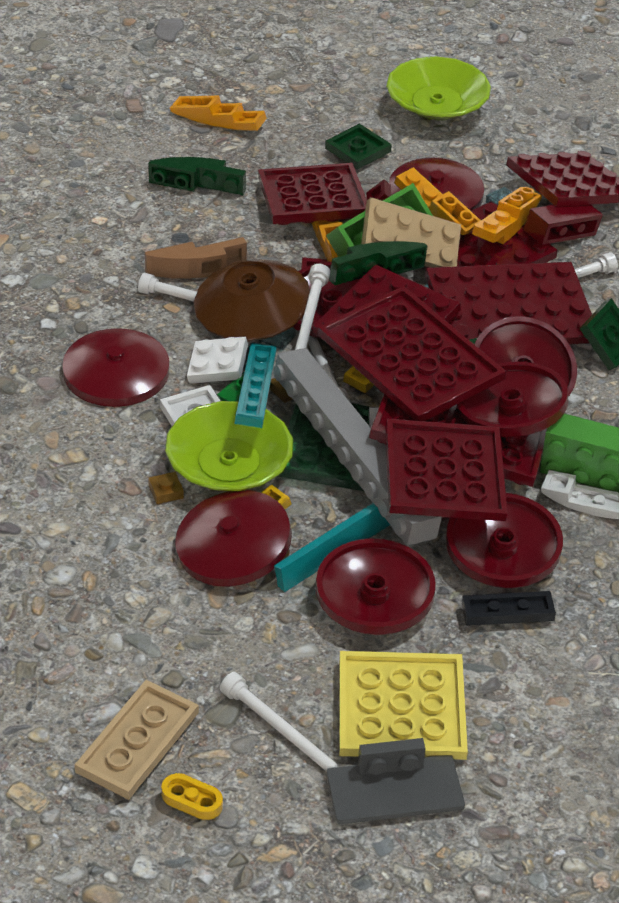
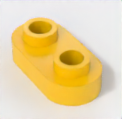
(194, 796)

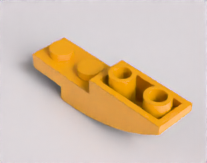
(441, 205)
(508, 217)

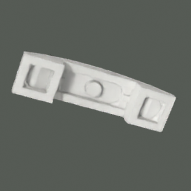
(589, 500)

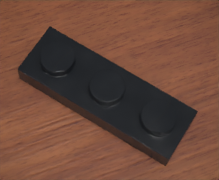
(508, 608)

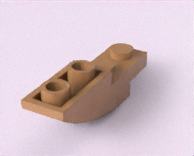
(189, 261)

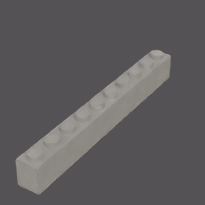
(348, 438)

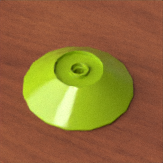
(438, 87)
(224, 455)

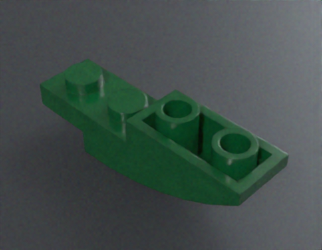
(190, 172)
(391, 255)

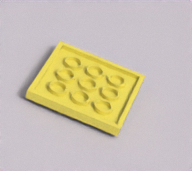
(402, 699)

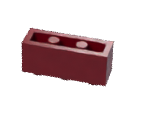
(560, 224)

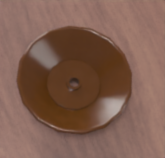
(252, 299)

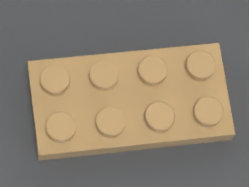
(395, 223)
(136, 739)

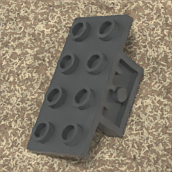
(394, 783)

